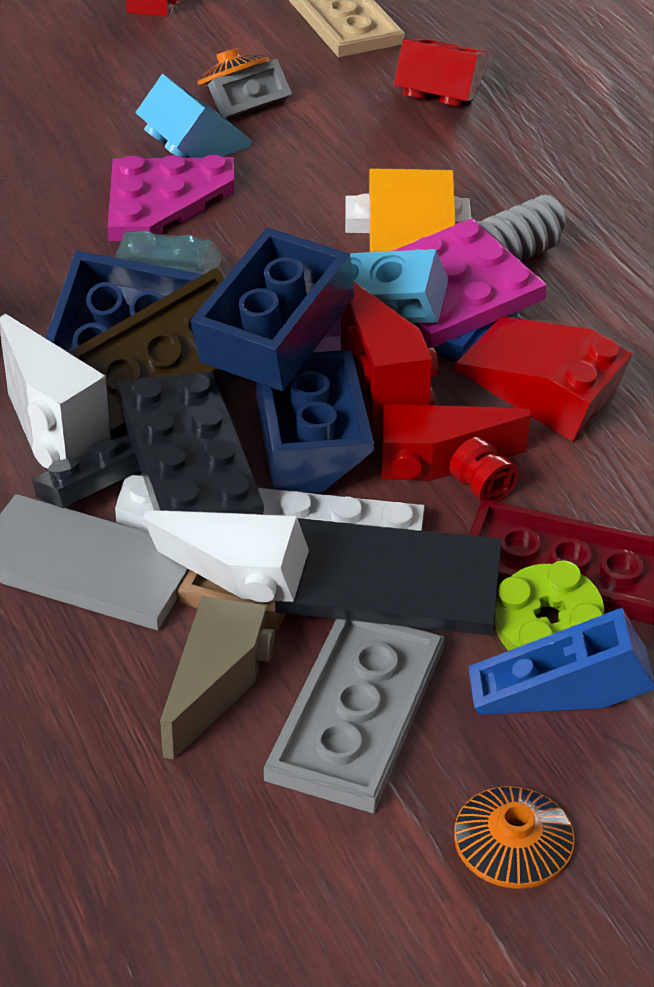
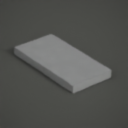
(87, 562)
(354, 712)

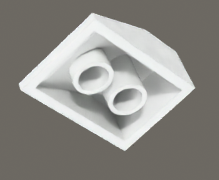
(54, 395)

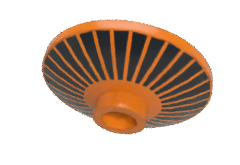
(231, 62)
(508, 853)

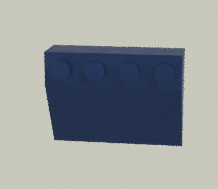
(106, 292)

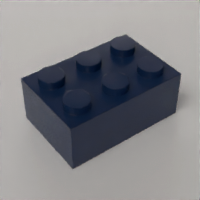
(273, 308)

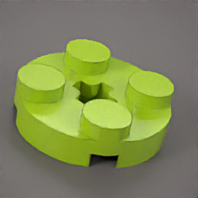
(541, 586)

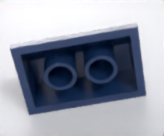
(315, 425)

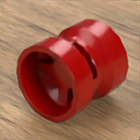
(479, 466)

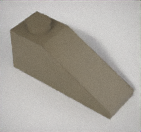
(215, 668)

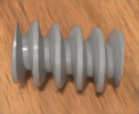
(528, 227)

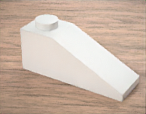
(239, 552)

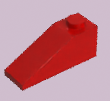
(424, 437)

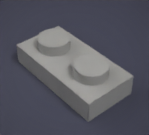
(249, 89)

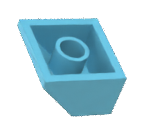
(188, 123)

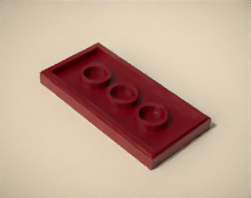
(611, 558)

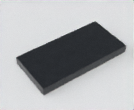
(397, 577)

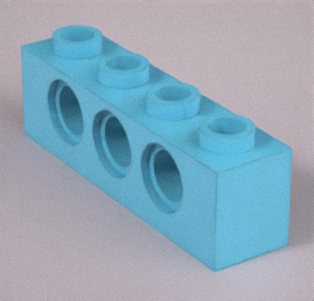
(405, 281)

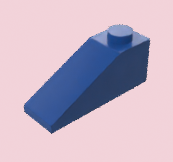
(568, 670)

